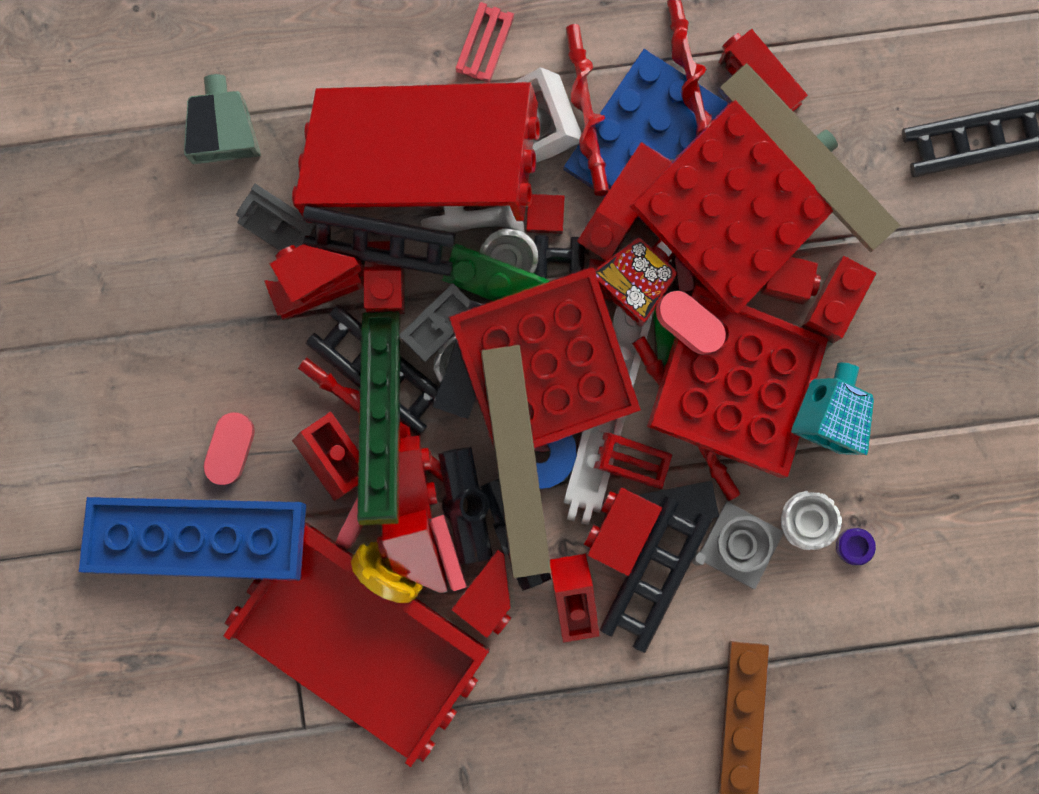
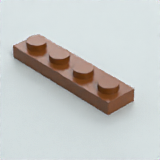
(743, 718)

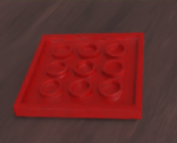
(732, 207)
(567, 354)
(743, 393)

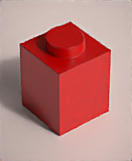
(794, 281)

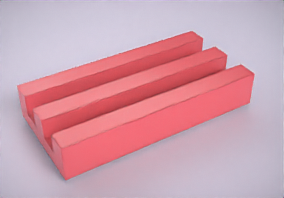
(494, 14)
(448, 553)

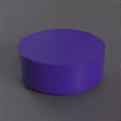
(855, 546)

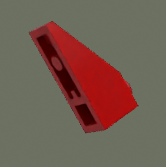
(614, 216)

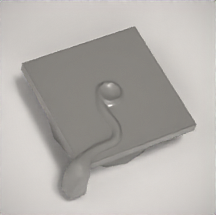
(739, 545)

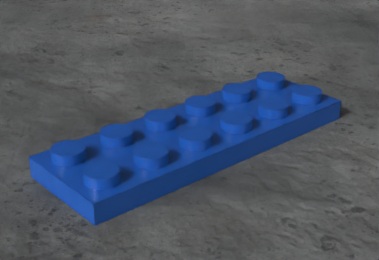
(193, 538)

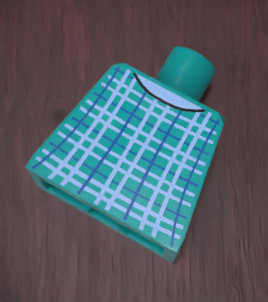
(837, 413)

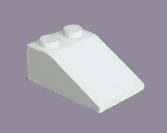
(556, 118)

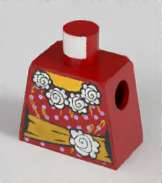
(637, 278)

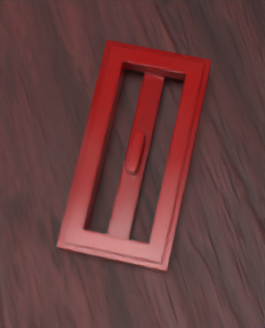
(607, 452)

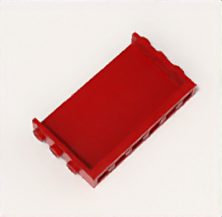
(420, 147)
(365, 655)

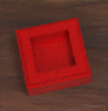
(546, 214)

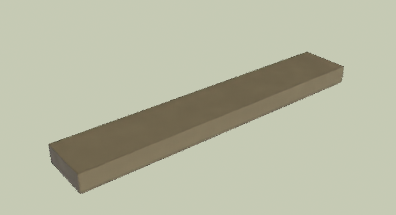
(831, 179)
(515, 461)

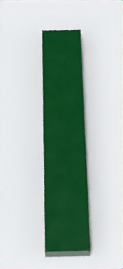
(379, 419)

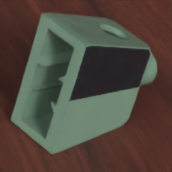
(218, 125)

